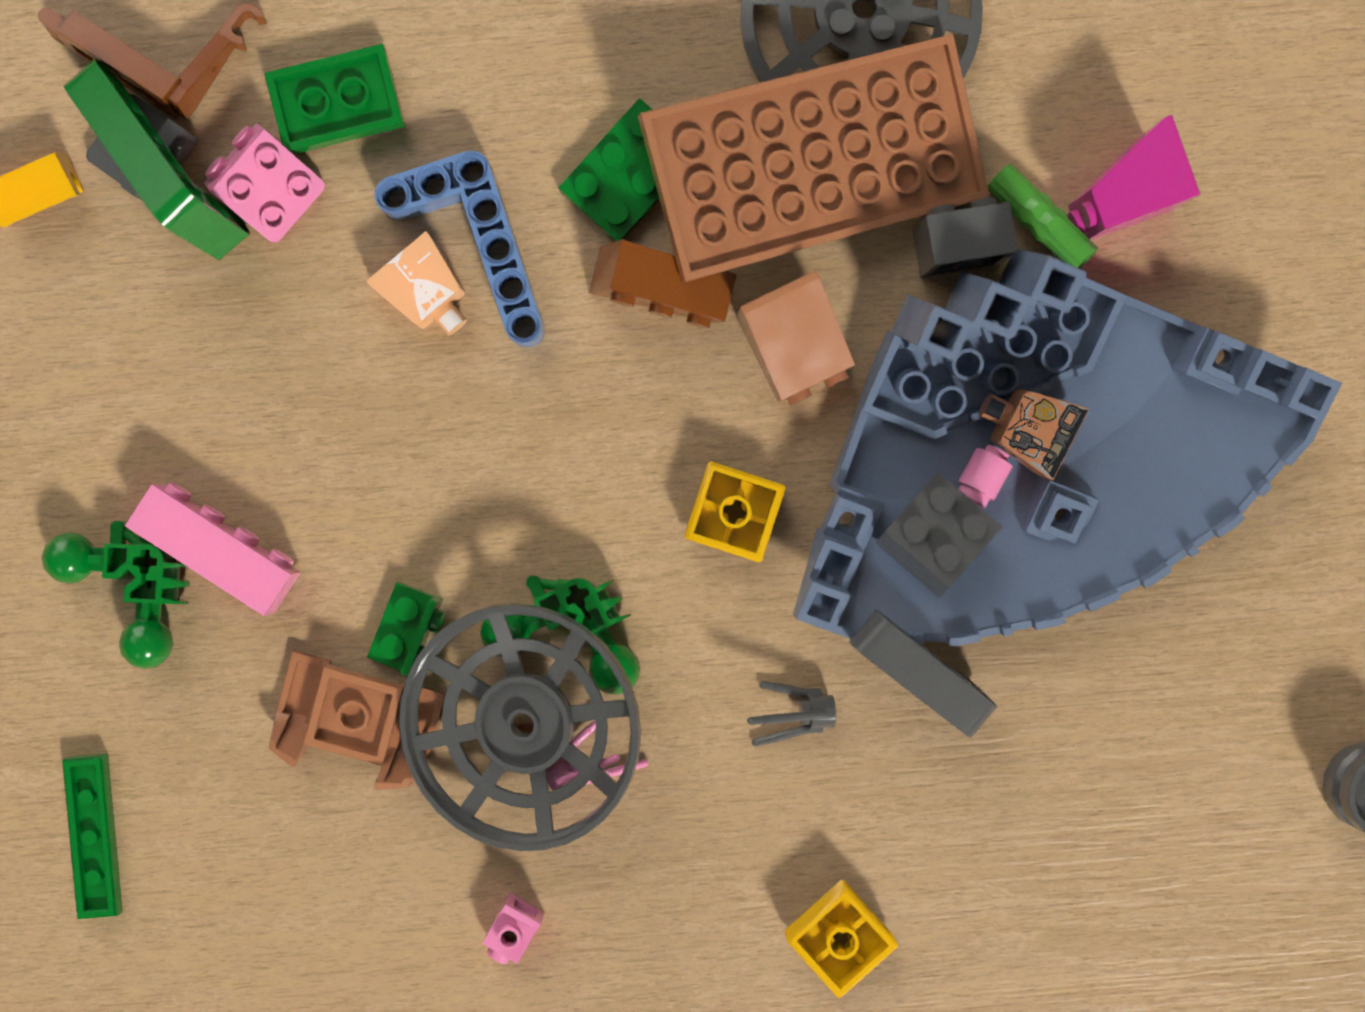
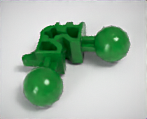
(73, 558)
(602, 613)

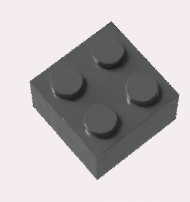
(965, 237)
(938, 534)

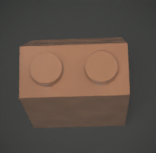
(796, 338)

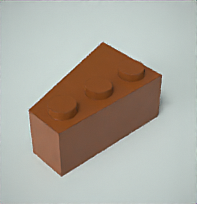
(652, 280)

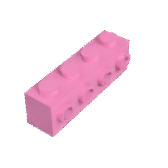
(214, 548)

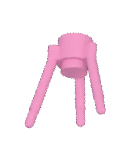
(562, 772)

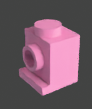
(519, 918)

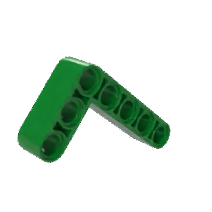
(151, 165)

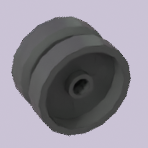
(1346, 785)

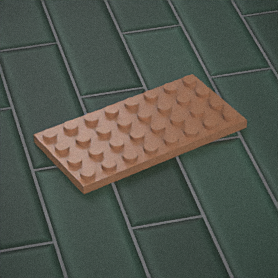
(814, 156)

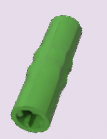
(1041, 217)

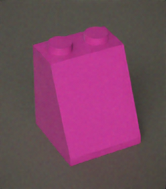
(1138, 184)

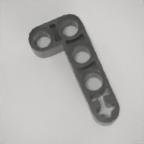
(923, 674)

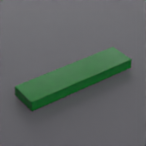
(92, 836)

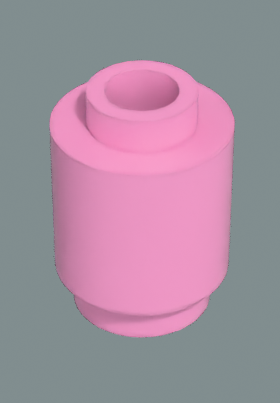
(984, 475)

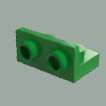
(406, 627)

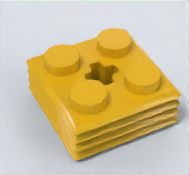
(746, 536)
(838, 963)

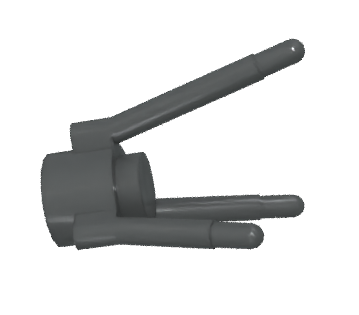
(814, 713)

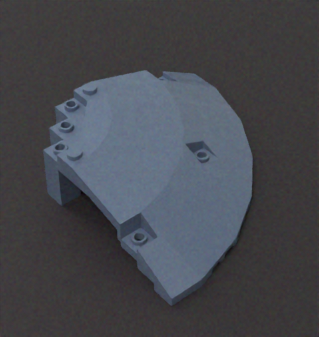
(1150, 477)

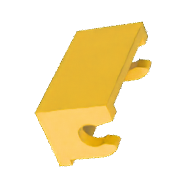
(37, 187)

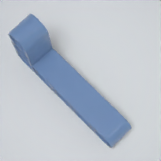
(485, 232)

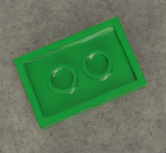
(335, 99)
(616, 178)

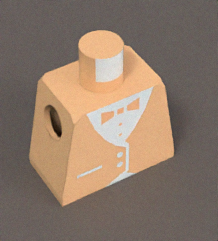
(422, 285)

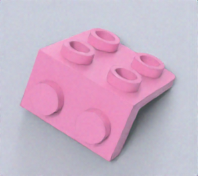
(263, 183)

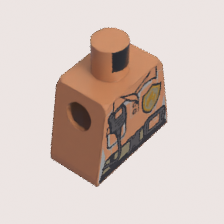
(1034, 428)

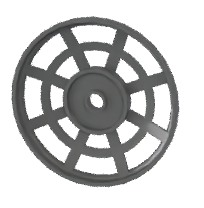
(852, 35)
(502, 739)

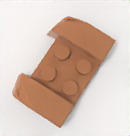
(348, 717)

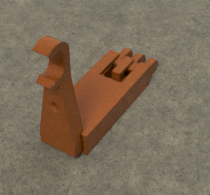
(144, 75)

